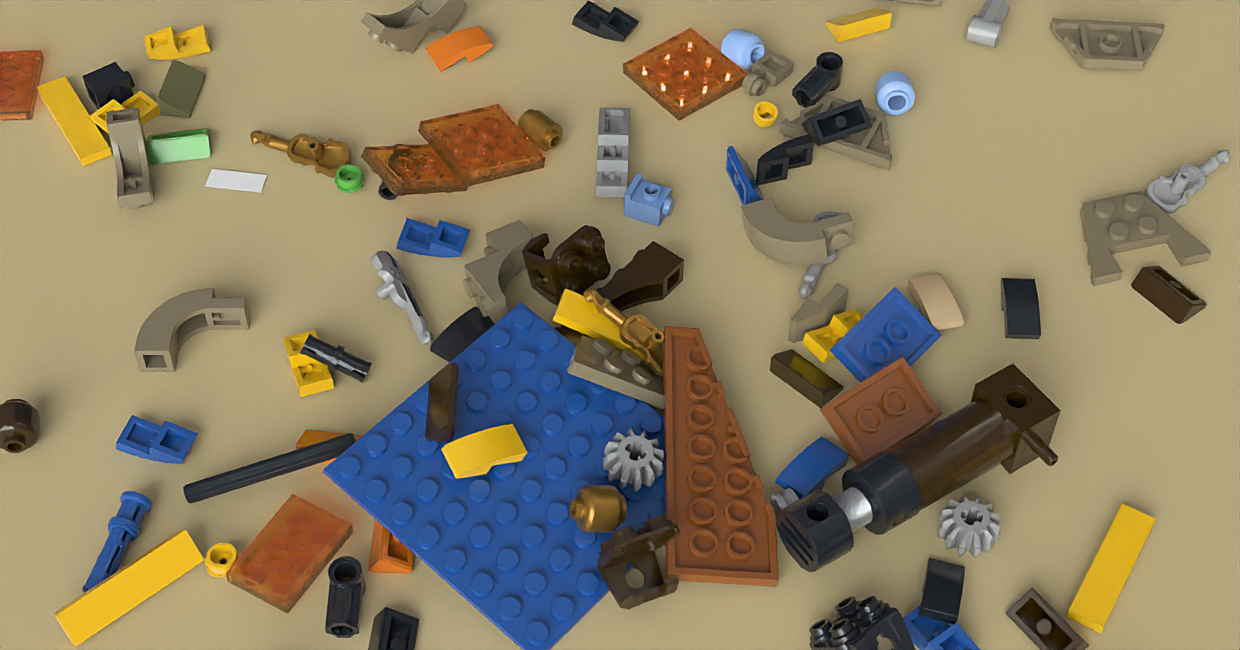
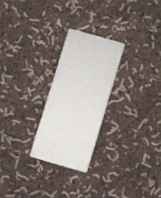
(236, 180)

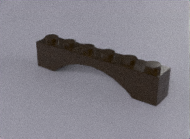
(645, 279)

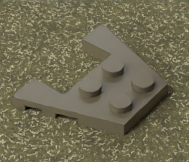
(1131, 224)

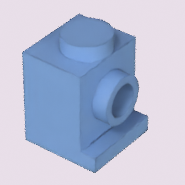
(648, 201)

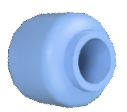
(743, 48)
(894, 93)

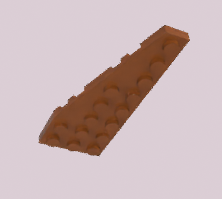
(710, 477)

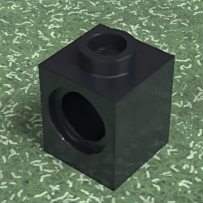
(108, 84)

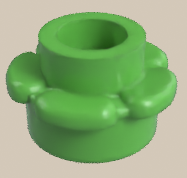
(349, 178)

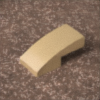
(936, 301)

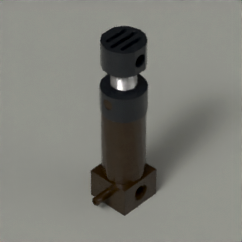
(1003, 425)

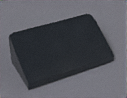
(837, 123)
(393, 631)

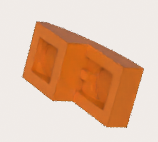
(466, 42)

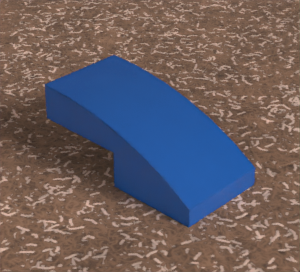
(432, 241)
(154, 442)
(812, 467)
(936, 634)

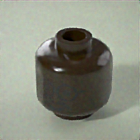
(18, 425)

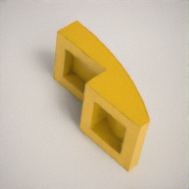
(168, 45)
(147, 107)
(824, 338)
(308, 373)
(481, 450)

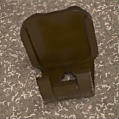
(573, 266)
(639, 549)

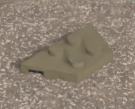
(1108, 42)
(867, 145)
(616, 370)

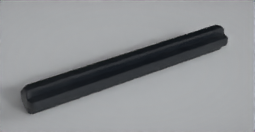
(268, 468)

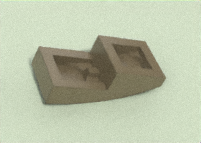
(816, 315)

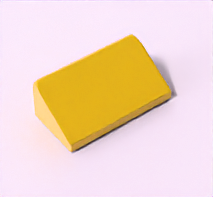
(859, 24)

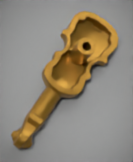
(306, 150)
(633, 330)

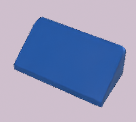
(742, 177)

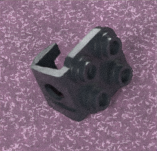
(859, 625)

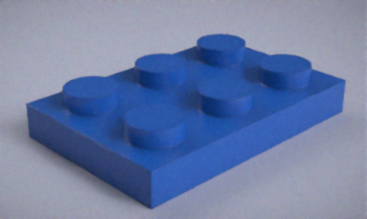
(885, 335)

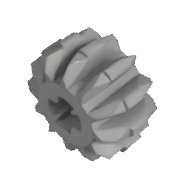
(633, 459)
(969, 526)

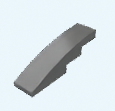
(612, 152)

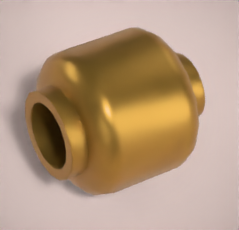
(598, 509)

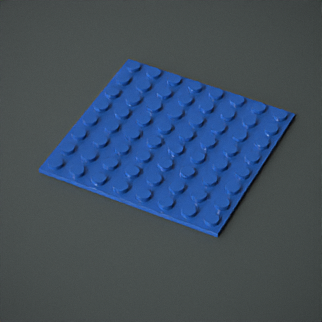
(508, 532)

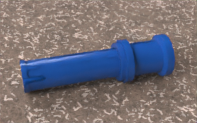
(122, 530)

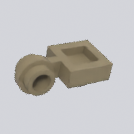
(770, 69)

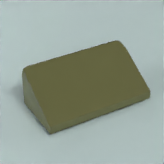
(180, 90)

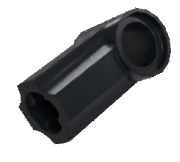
(820, 80)
(344, 598)

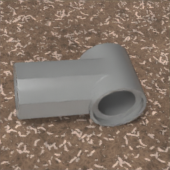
(988, 25)

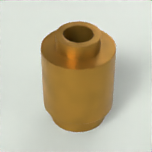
(540, 129)

